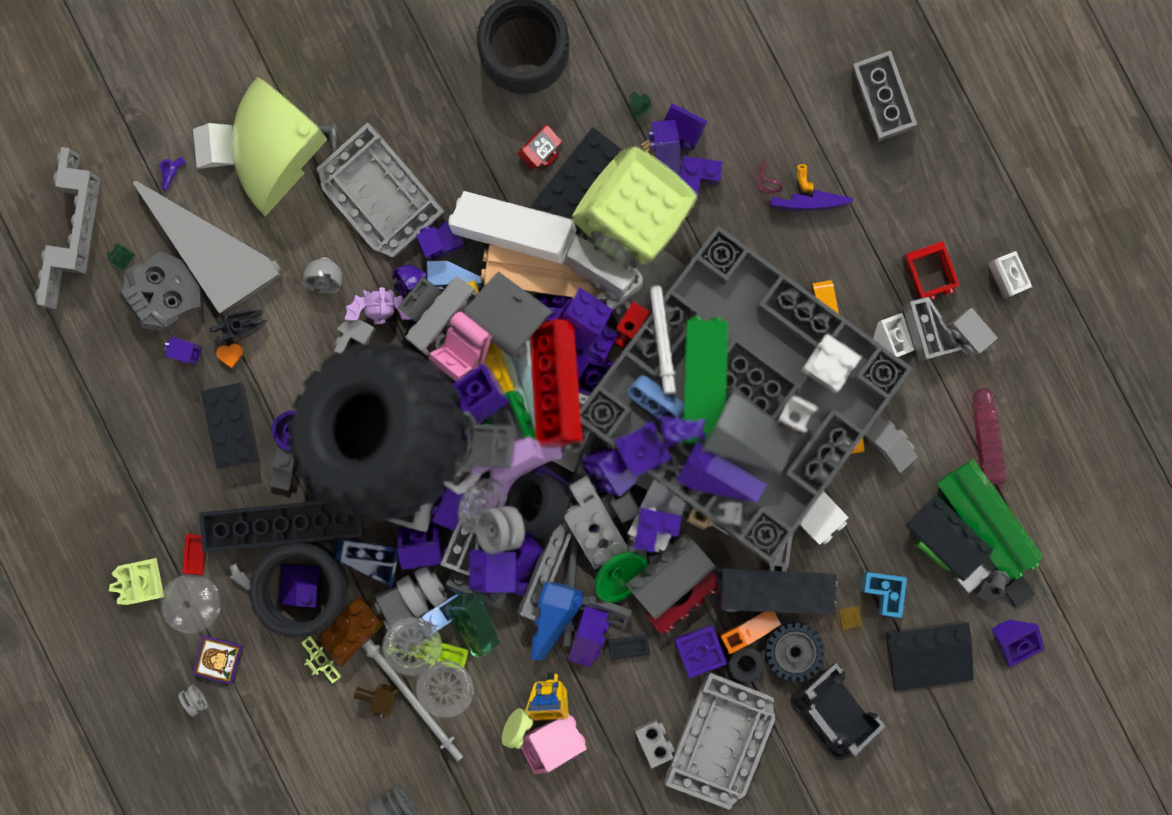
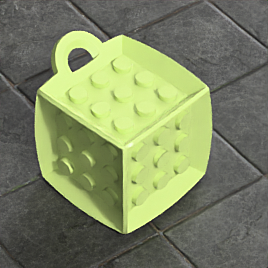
(635, 204)

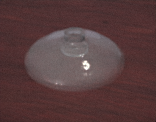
(203, 603)

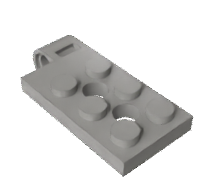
(588, 512)

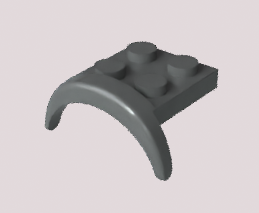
(488, 445)

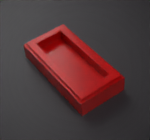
(193, 555)

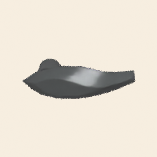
(333, 135)

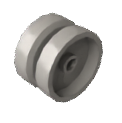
(499, 529)

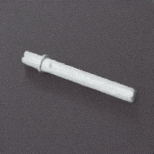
(662, 340)

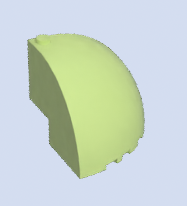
(271, 144)

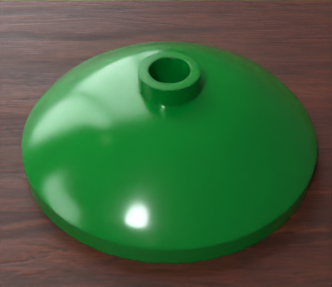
(615, 574)

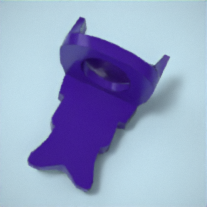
(675, 430)

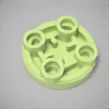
(516, 728)

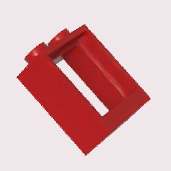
(947, 266)

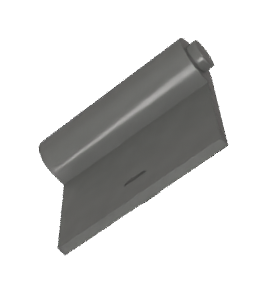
(505, 317)

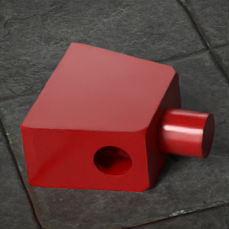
(636, 315)

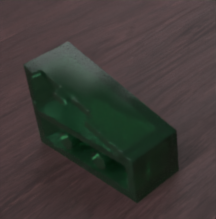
(473, 622)

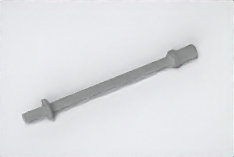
(374, 652)

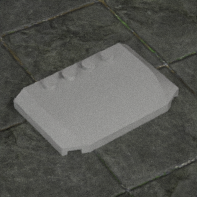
(378, 192)
(721, 741)

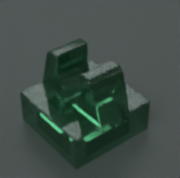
(639, 104)
(120, 256)

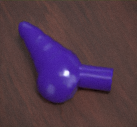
(169, 170)

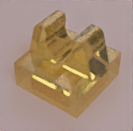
(850, 617)

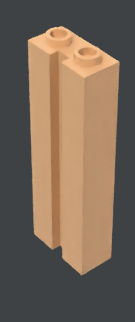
(534, 273)

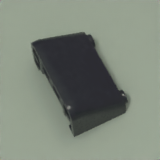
(835, 714)

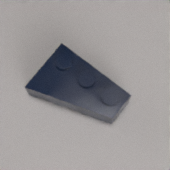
(370, 558)

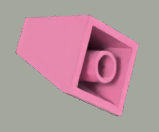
(552, 744)

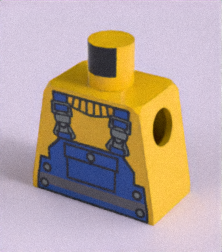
(548, 700)

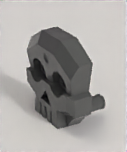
(173, 283)

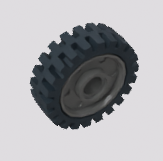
(806, 662)

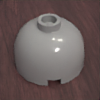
(322, 275)

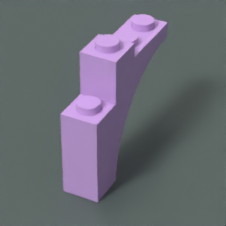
(525, 455)

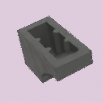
(283, 469)

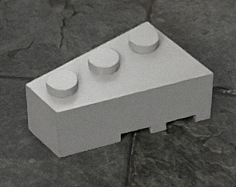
(928, 331)
(457, 550)

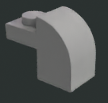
(352, 330)

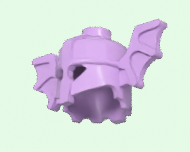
(377, 306)

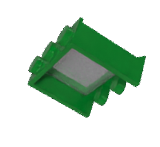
(514, 415)

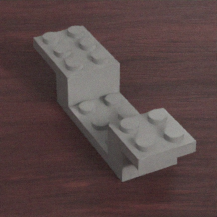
(76, 258)

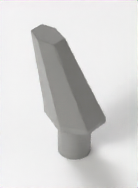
(239, 577)

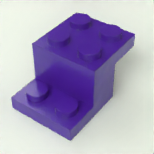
(590, 318)

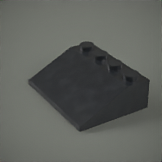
(931, 655)

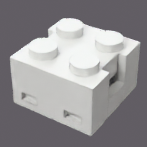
(830, 363)

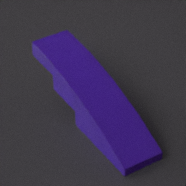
(818, 201)

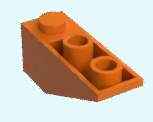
(749, 631)

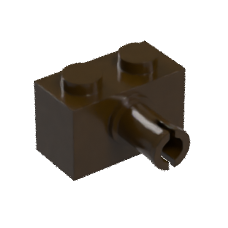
(381, 700)

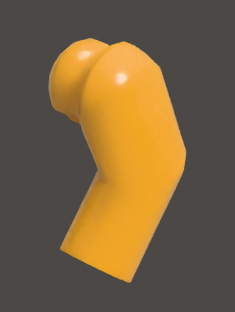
(802, 179)

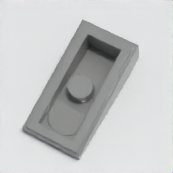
(977, 576)

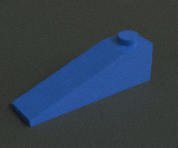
(558, 607)

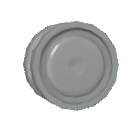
(192, 700)

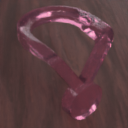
(761, 177)

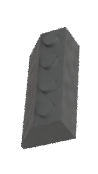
(670, 576)

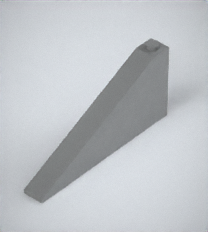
(221, 264)

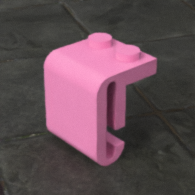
(463, 347)

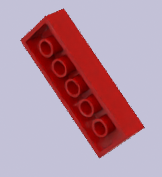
(555, 384)

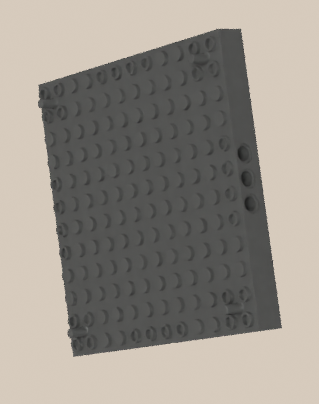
(770, 339)

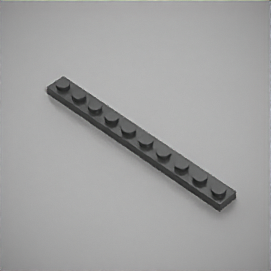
(556, 541)

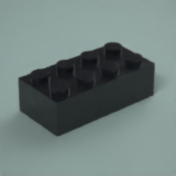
(230, 426)

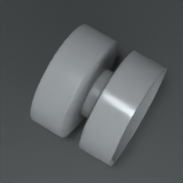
(417, 593)

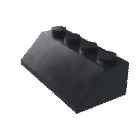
(949, 537)

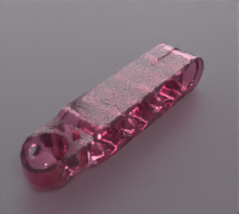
(988, 436)

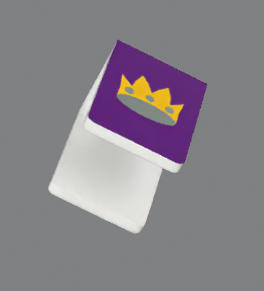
(803, 408)

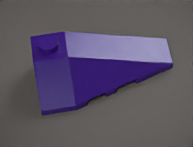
(719, 476)

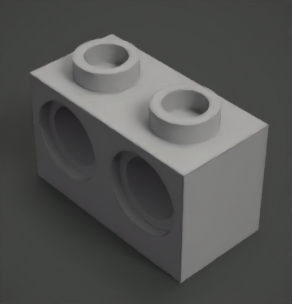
(650, 744)

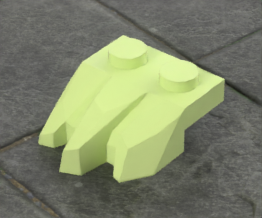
(137, 582)

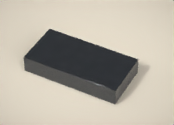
(629, 646)

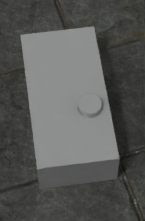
(884, 96)

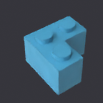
(891, 591)

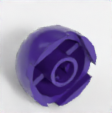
(407, 277)

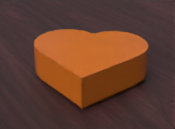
(230, 355)

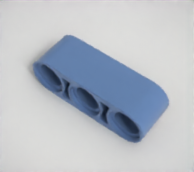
(653, 399)

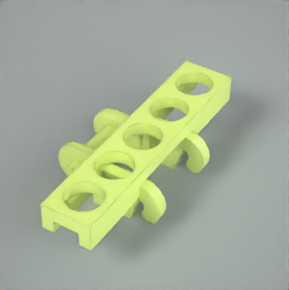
(315, 657)

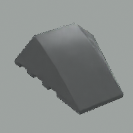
(749, 435)

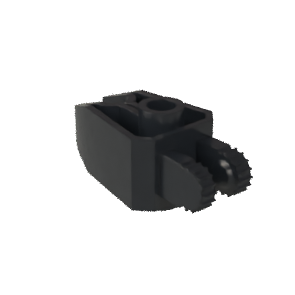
(238, 326)

